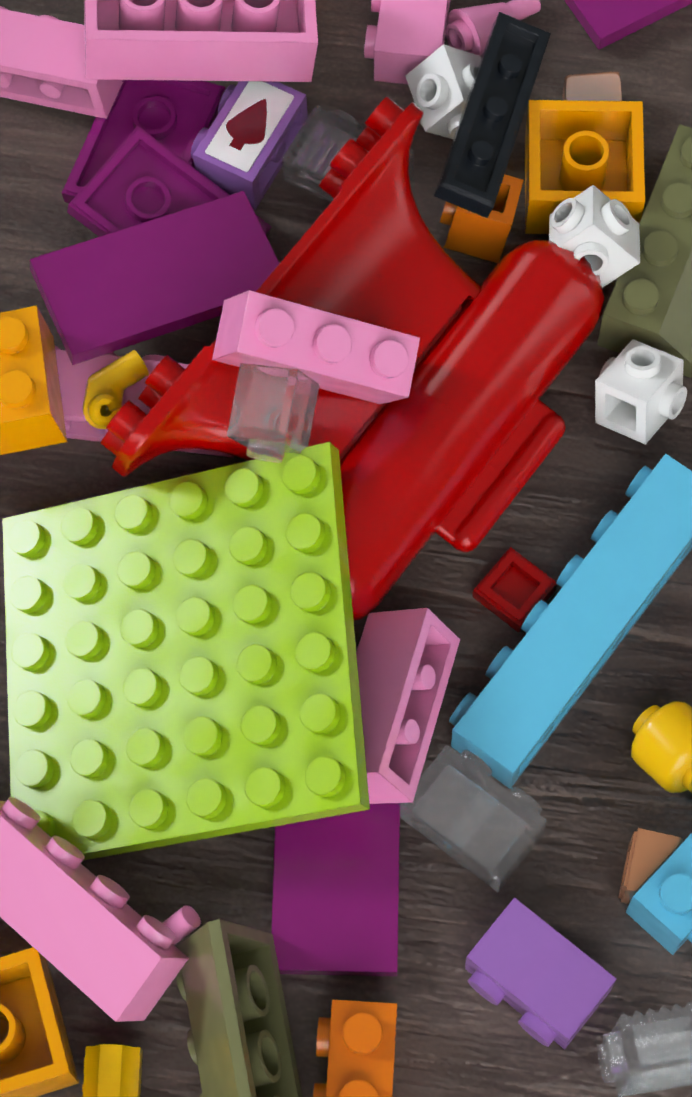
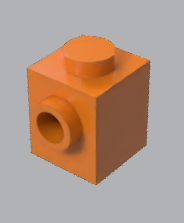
(481, 235)

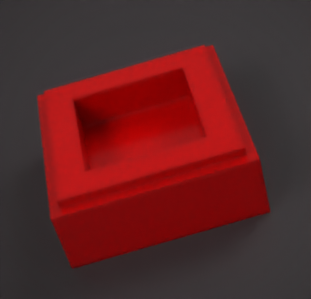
(513, 588)

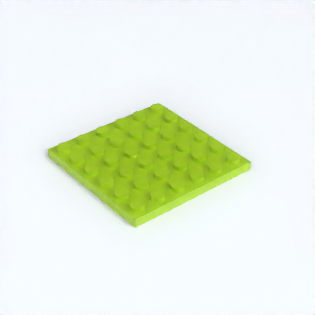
(185, 657)

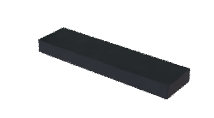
(492, 115)

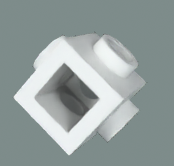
(442, 88)
(599, 231)
(639, 391)

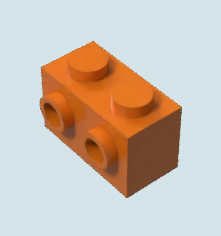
(358, 1048)

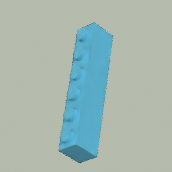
(582, 624)

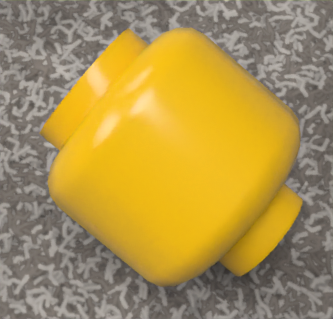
(665, 745)

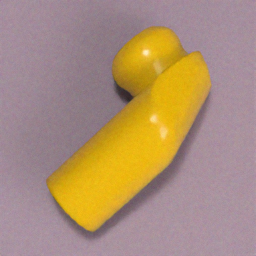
(107, 386)

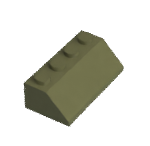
(656, 295)
(237, 1013)

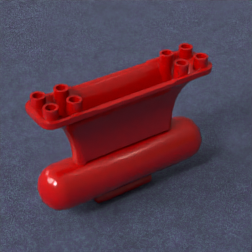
(482, 363)

